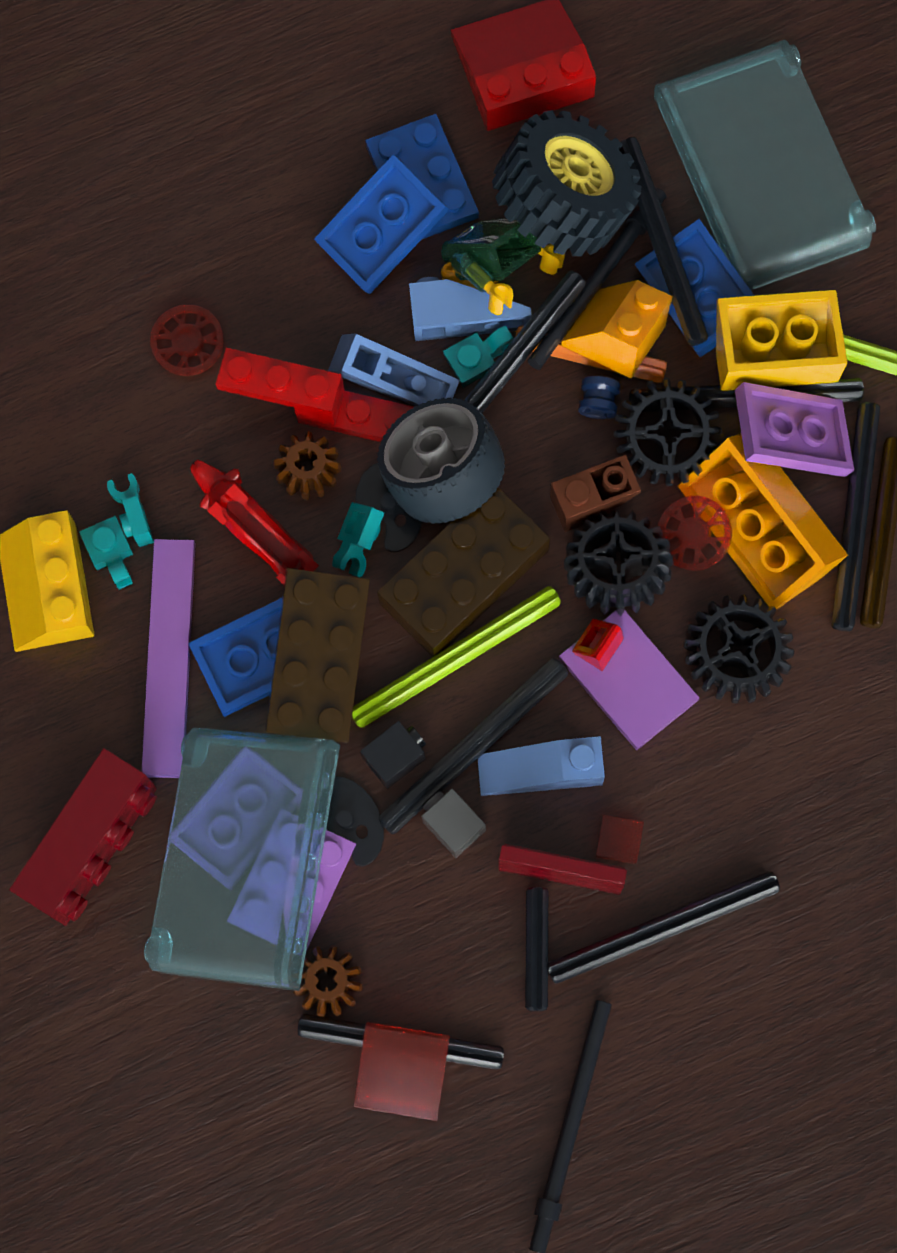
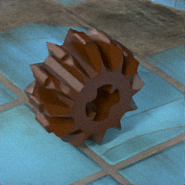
(294, 473)
(342, 978)

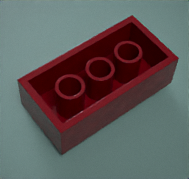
(85, 838)

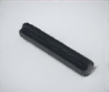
(536, 949)

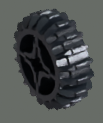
(667, 413)
(653, 561)
(730, 633)

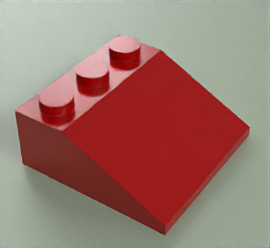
(524, 63)

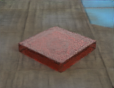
(401, 1071)

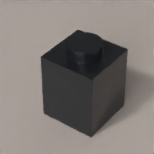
(394, 753)

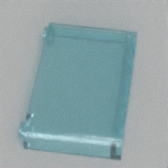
(764, 164)
(243, 857)

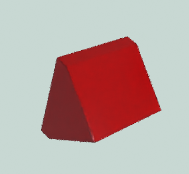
(599, 643)

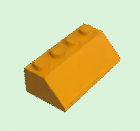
(774, 529)

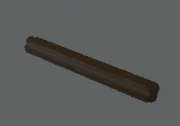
(881, 539)

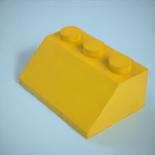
(779, 339)
(45, 582)

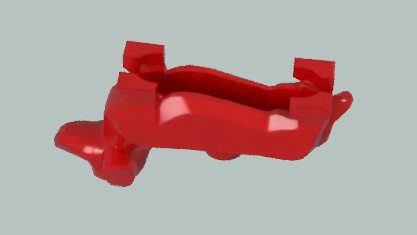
(249, 520)

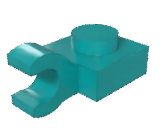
(473, 358)
(134, 520)
(357, 533)
(108, 548)

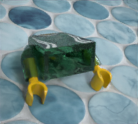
(493, 251)

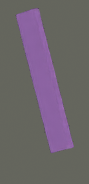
(168, 657)

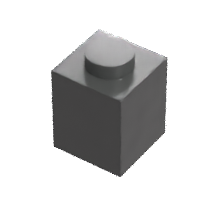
(452, 821)

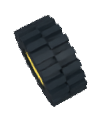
(566, 183)

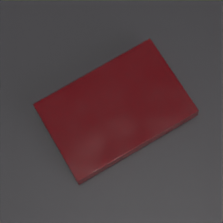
(562, 869)

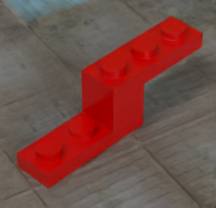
(313, 393)

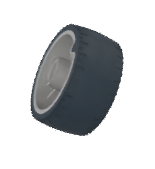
(441, 460)

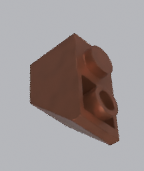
(593, 491)

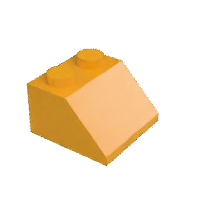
(620, 326)

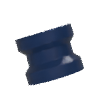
(599, 397)

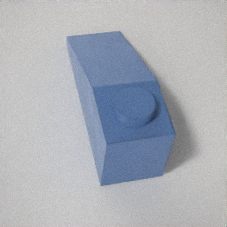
(457, 310)
(389, 371)
(542, 767)

